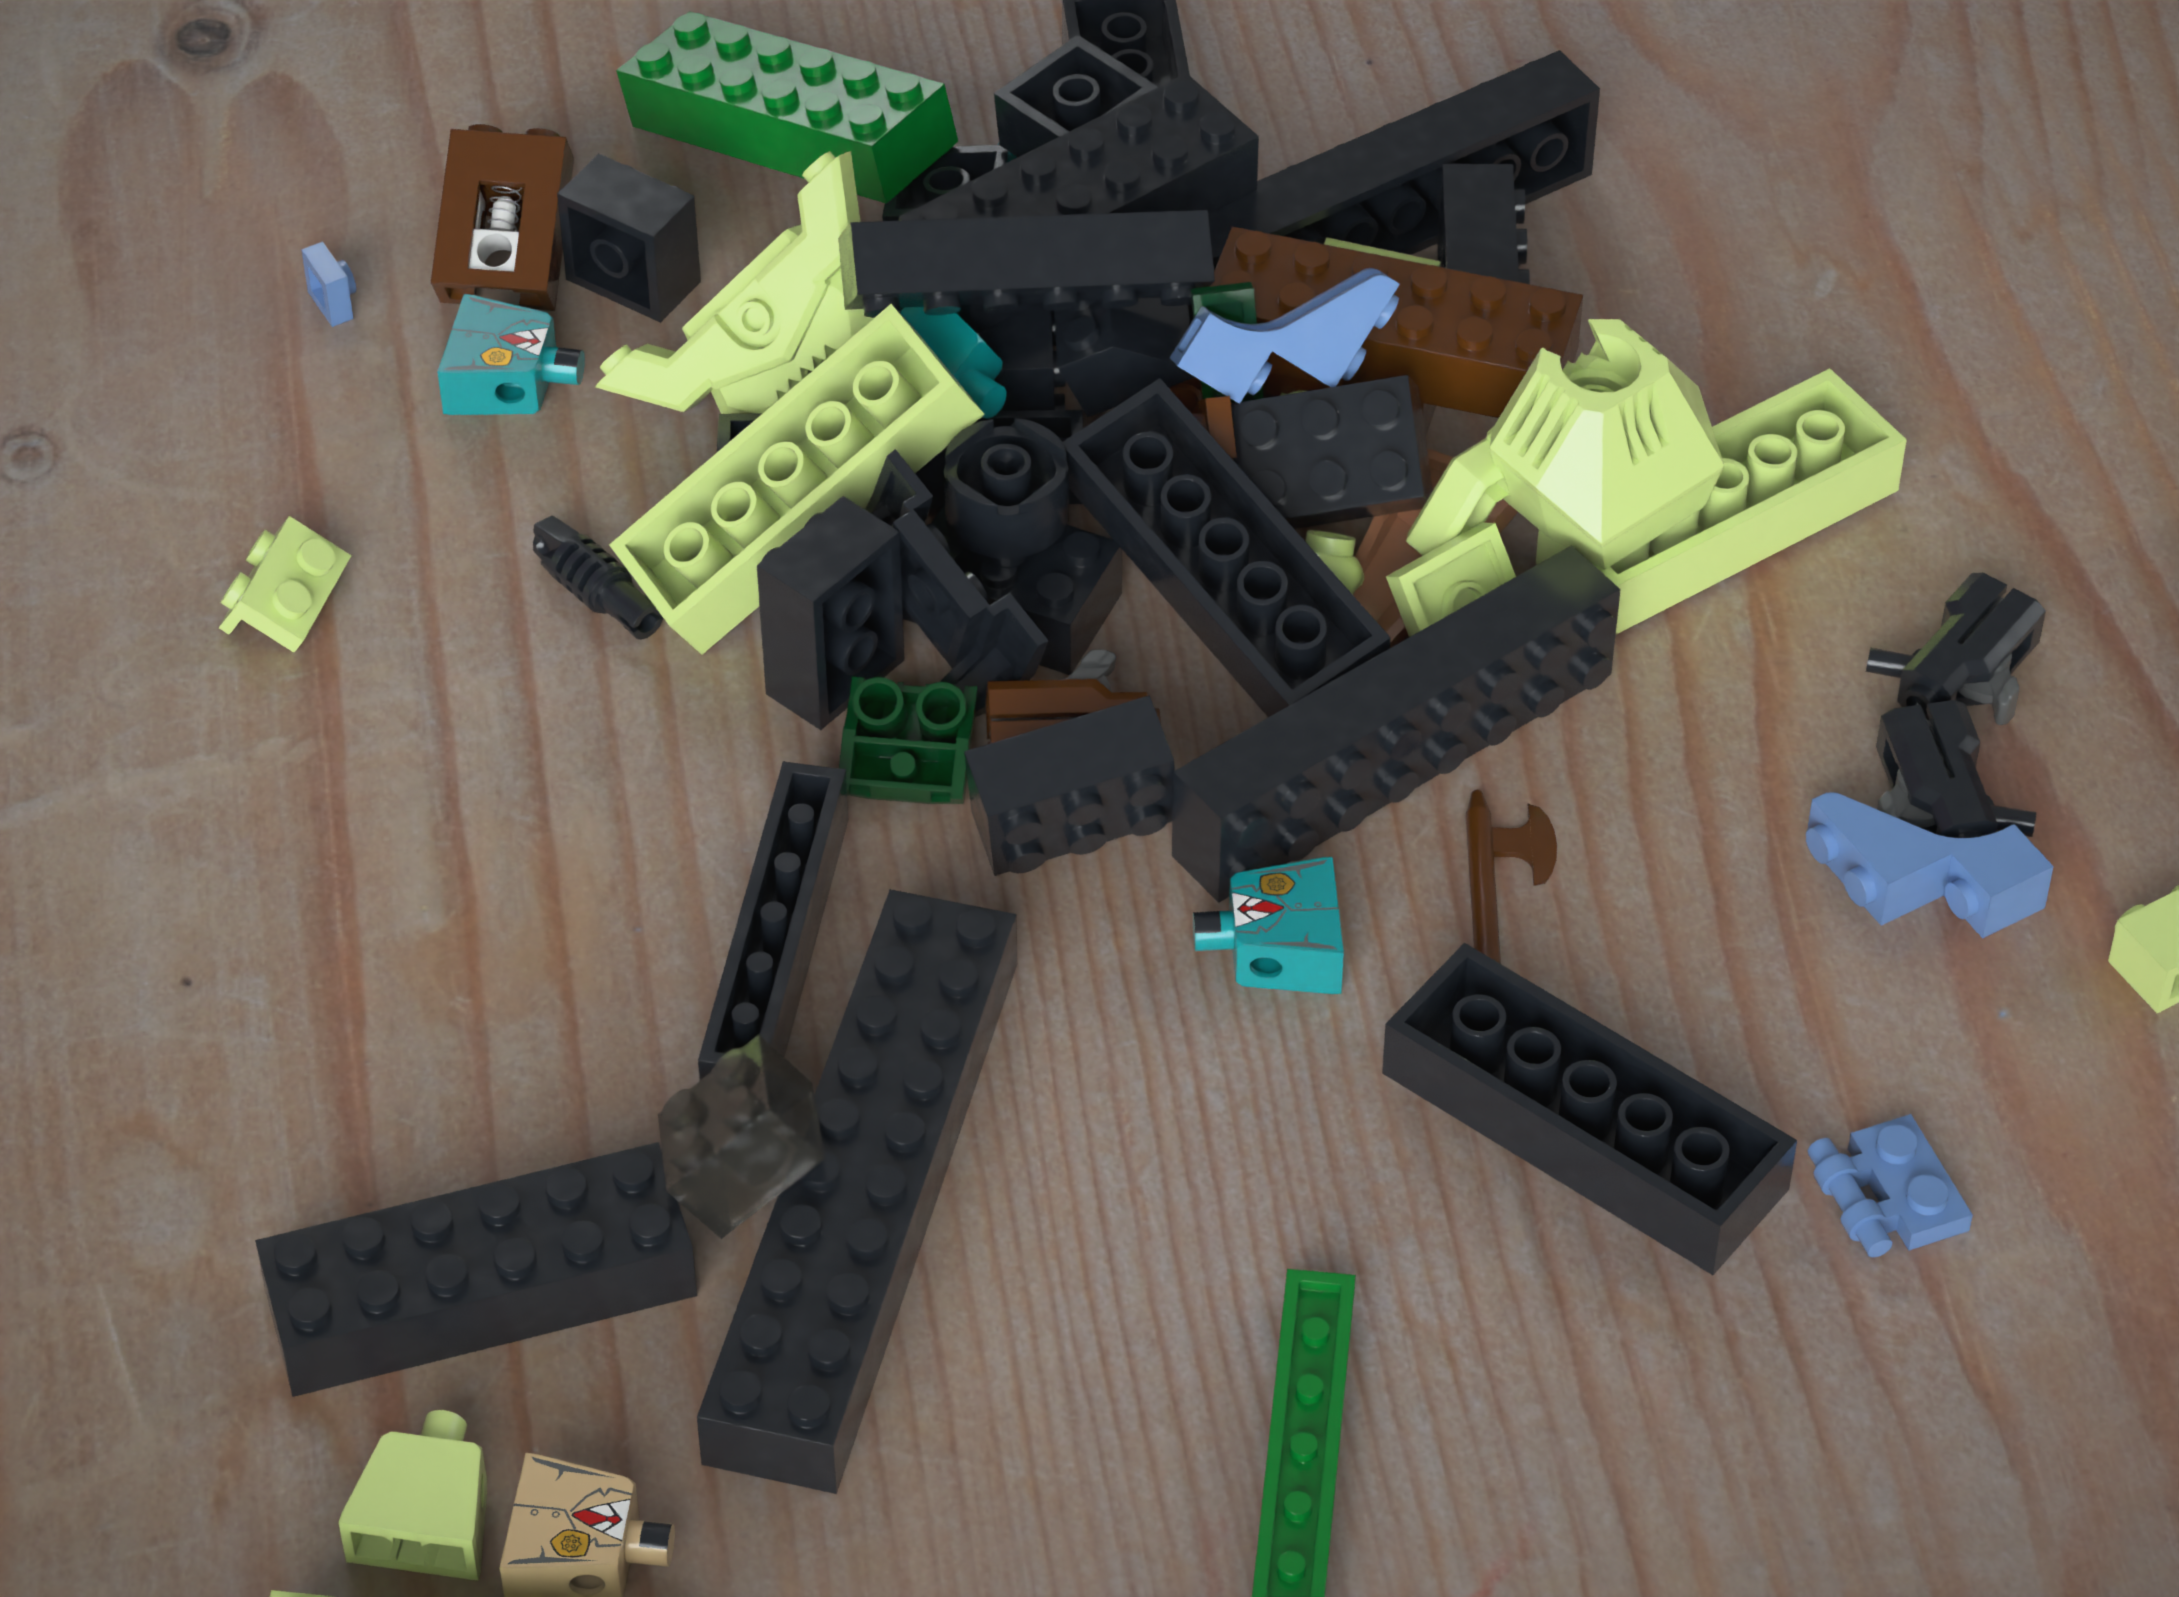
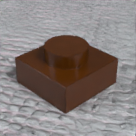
(1216, 418)

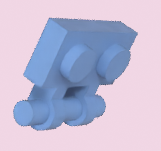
(1905, 1177)

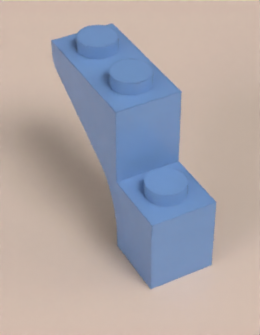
(1317, 337)
(1901, 867)

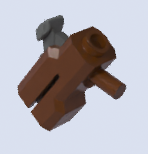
(1035, 704)

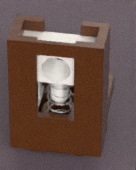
(507, 180)

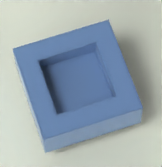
(329, 283)

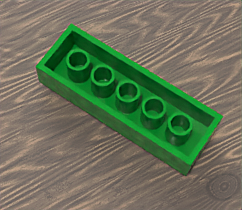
(786, 103)

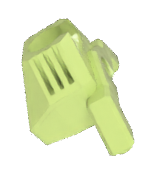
(767, 323)
(1586, 453)

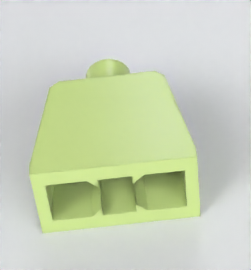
(420, 1502)

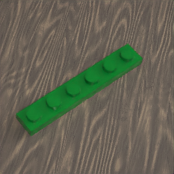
(1304, 1435)

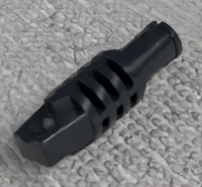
(594, 576)

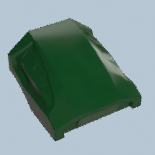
(907, 741)

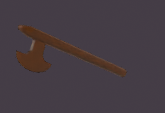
(1489, 842)

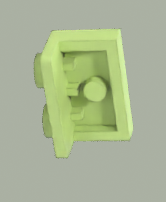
(287, 584)

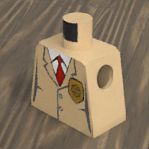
(577, 1532)

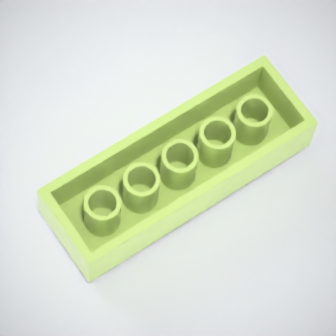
(800, 456)
(1784, 476)

